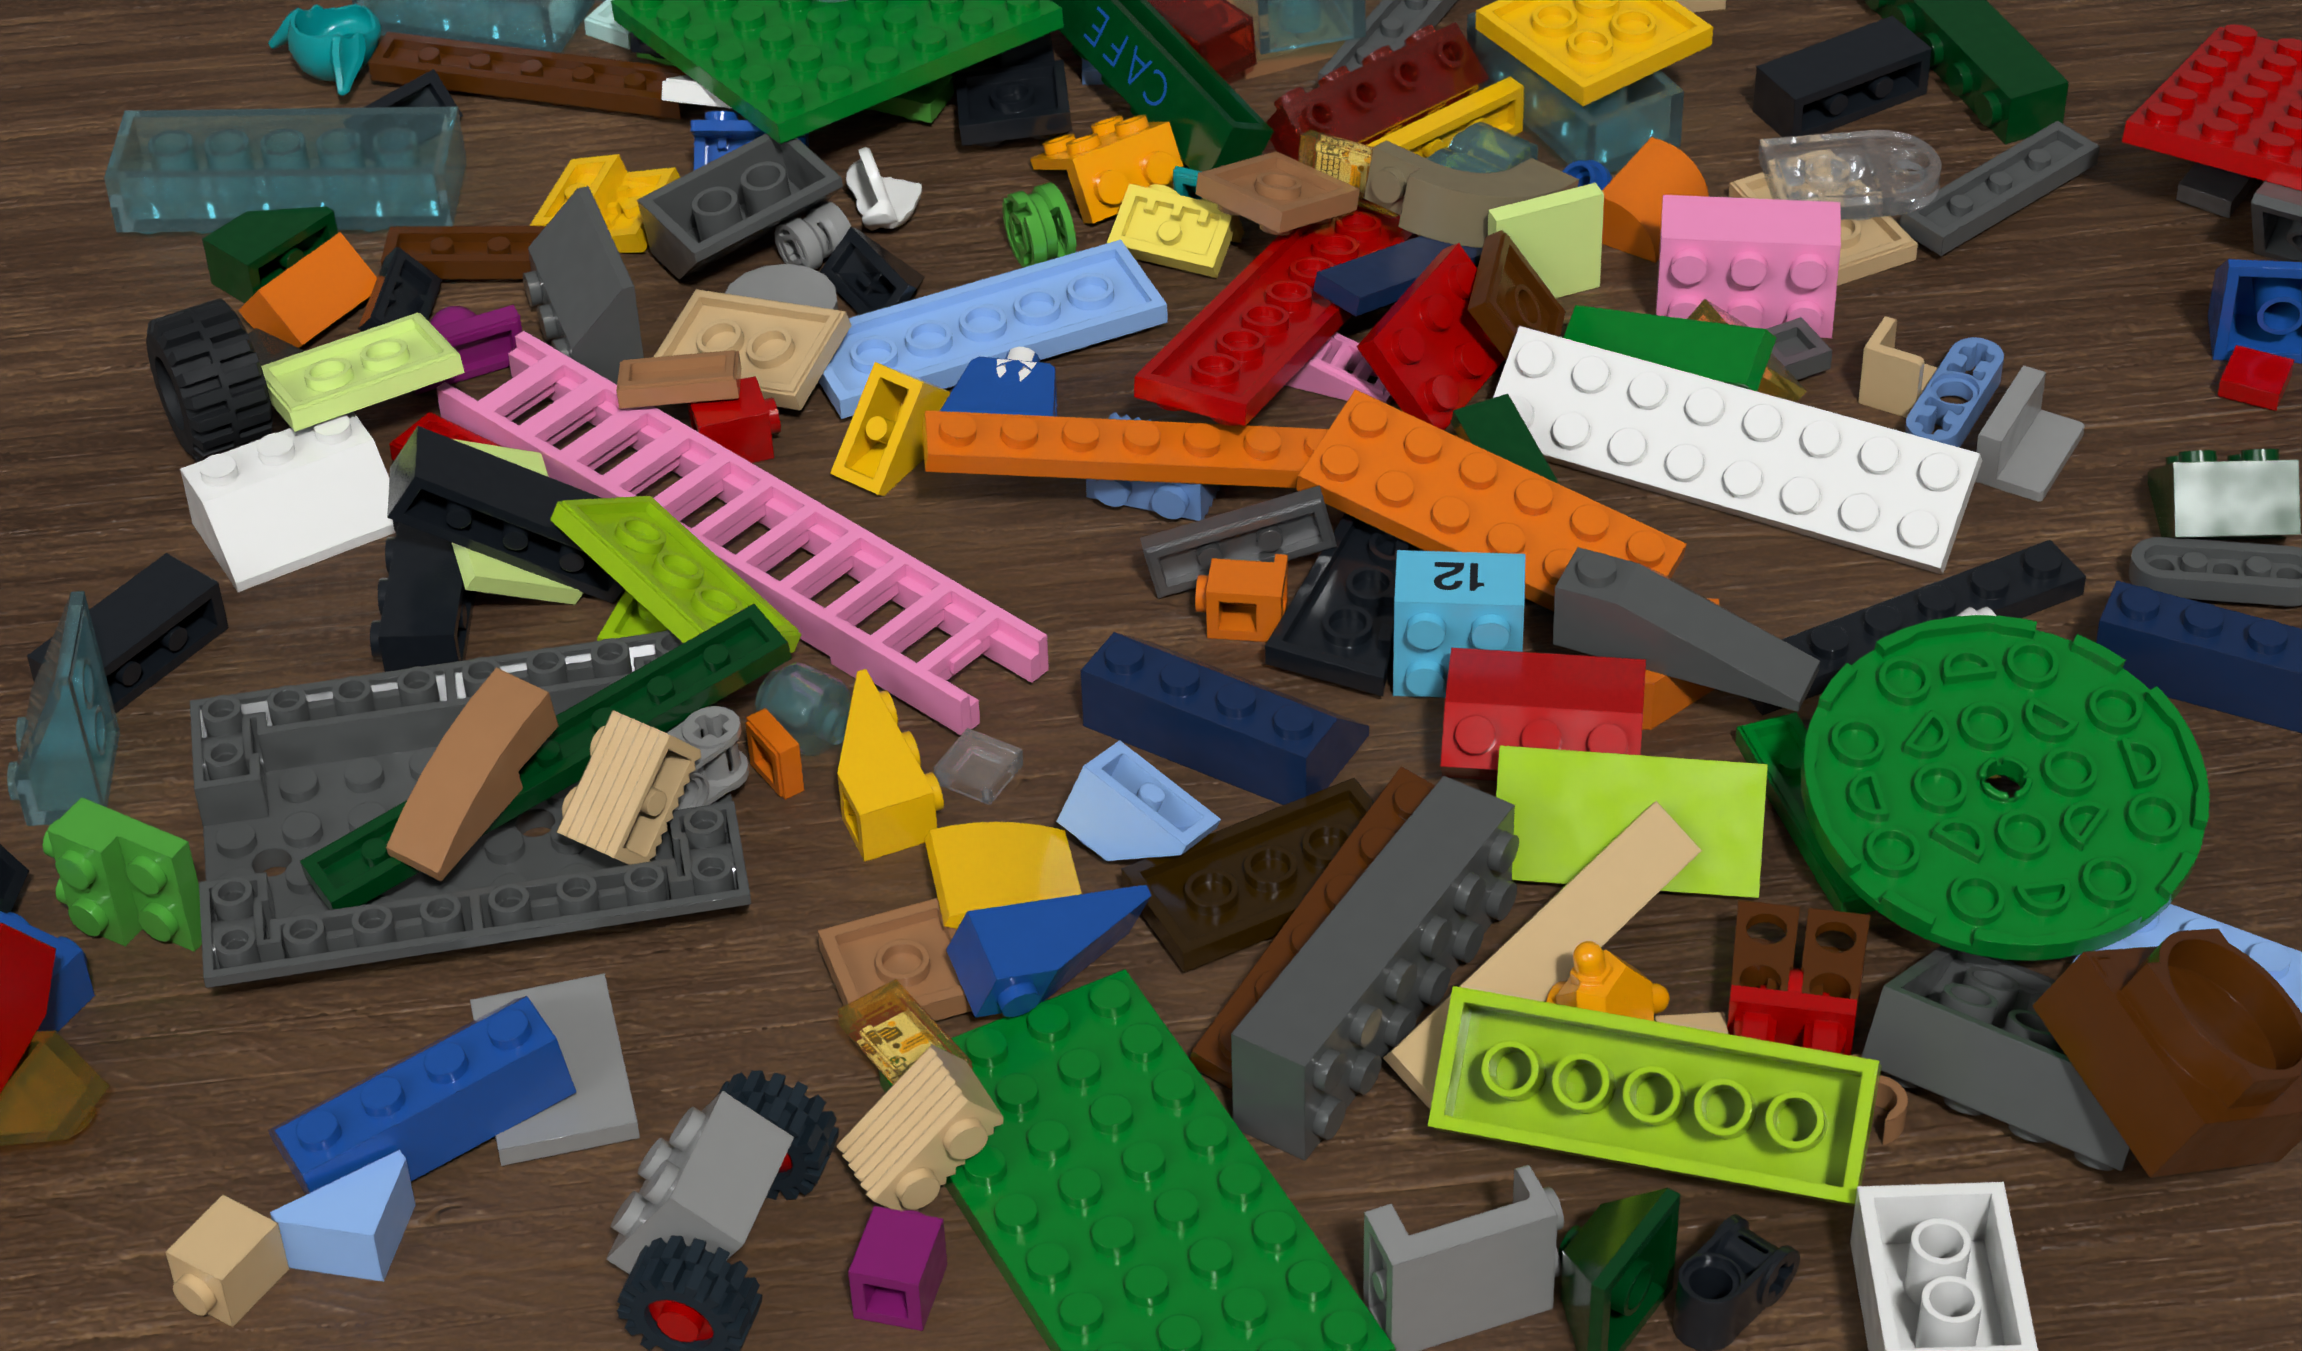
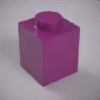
(898, 1268)

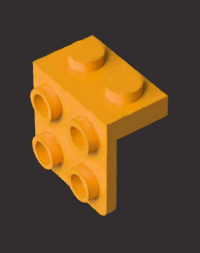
(1110, 159)

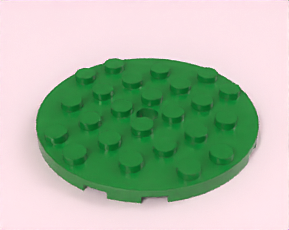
(2062, 867)

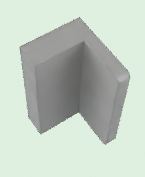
(2025, 445)

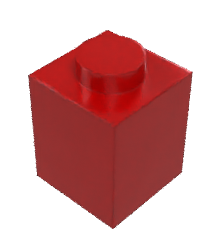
(740, 423)

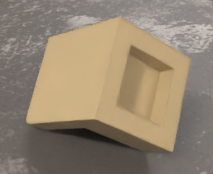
(1889, 376)

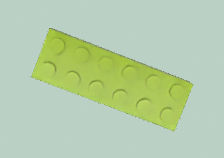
(1655, 1095)

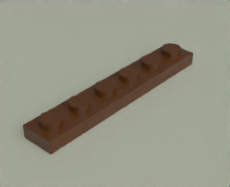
(527, 74)
(1375, 830)

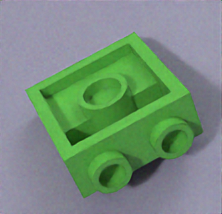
(124, 877)

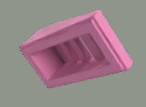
(1327, 372)

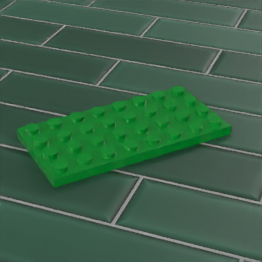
(1134, 1197)

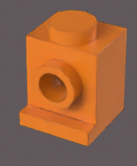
(1243, 598)

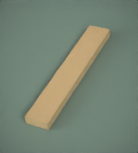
(1541, 951)

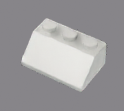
(289, 499)

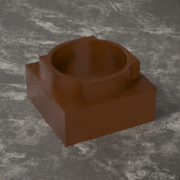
(2184, 1051)

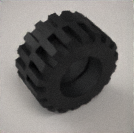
(209, 379)

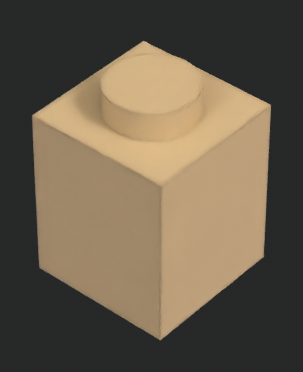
(227, 1261)

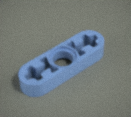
(1953, 381)

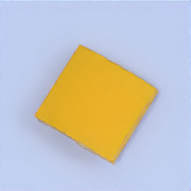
(614, 193)
(998, 866)

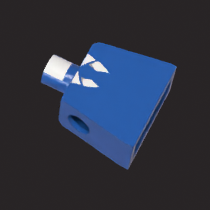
(1006, 386)

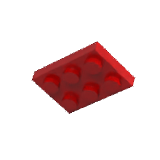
(1430, 344)

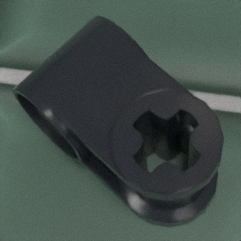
(1729, 1285)

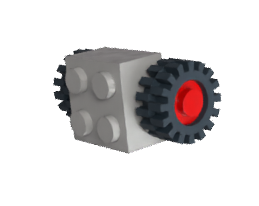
(702, 1204)

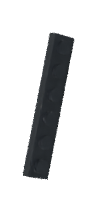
(2008, 586)

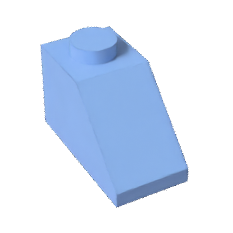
(1132, 809)

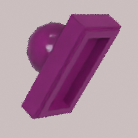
(479, 339)

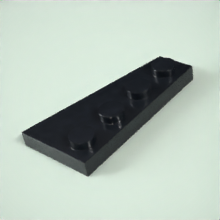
(1343, 612)

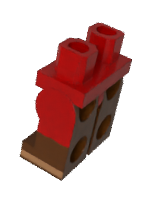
(1790, 1005)

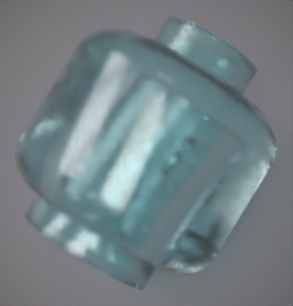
(807, 705)

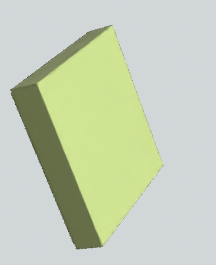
(1558, 236)

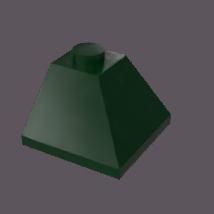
(1619, 1268)

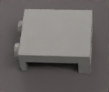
(1463, 1272)

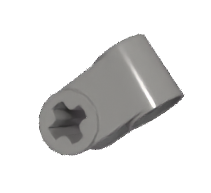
(718, 748)

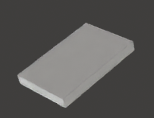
(587, 1034)

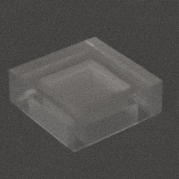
(978, 766)

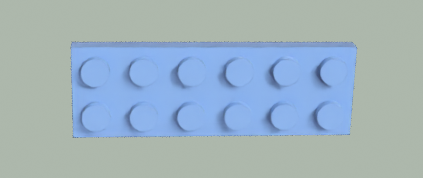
(1038, 307)

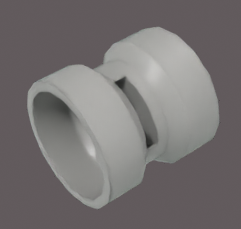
(813, 237)

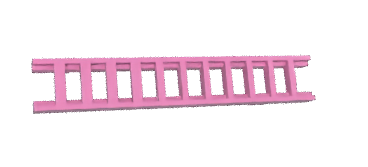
(755, 496)

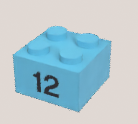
(1452, 603)

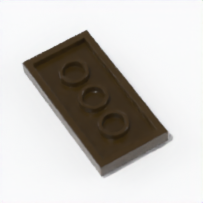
(1247, 876)

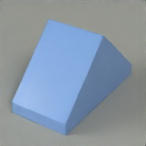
(350, 1223)

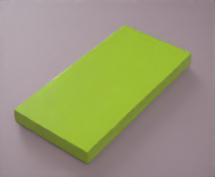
(662, 564)
(1582, 800)

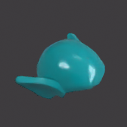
(330, 41)

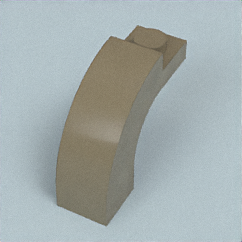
(1452, 202)

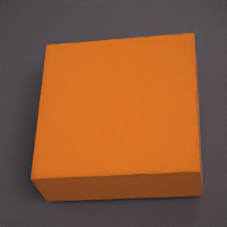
(774, 754)

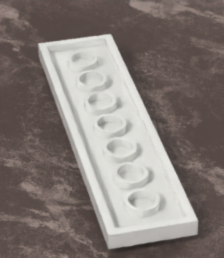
(1741, 450)

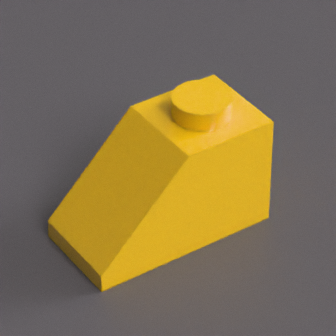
(887, 430)

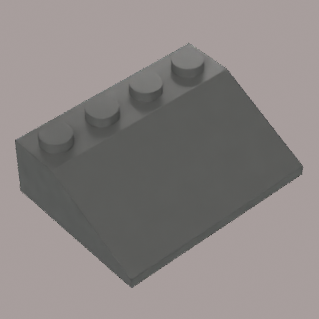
(1973, 1037)

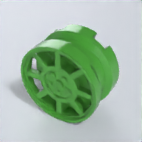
(1038, 225)

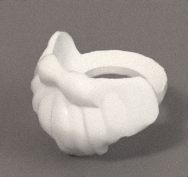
(880, 199)

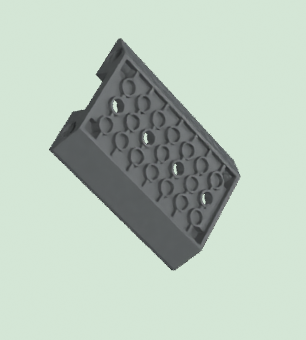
(321, 758)

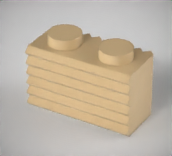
(628, 789)
(920, 1131)

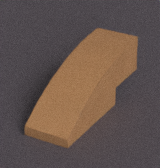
(472, 773)

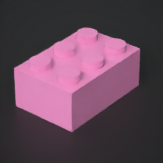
(1750, 259)

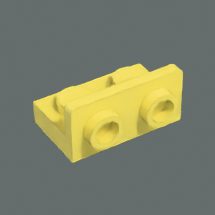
(1175, 229)

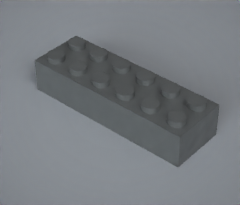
(1373, 968)

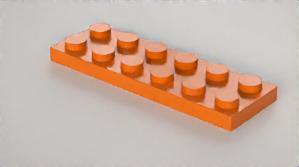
(1468, 500)

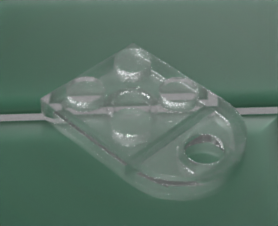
(1853, 168)

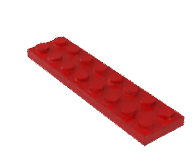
(1262, 322)

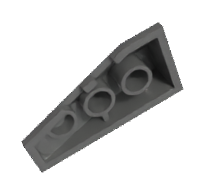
(1638, 613)

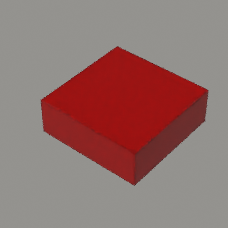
(2256, 378)

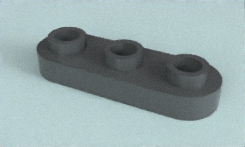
(2219, 570)

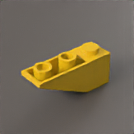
(880, 777)

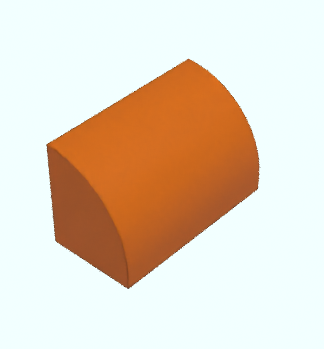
(1636, 197)
(311, 293)

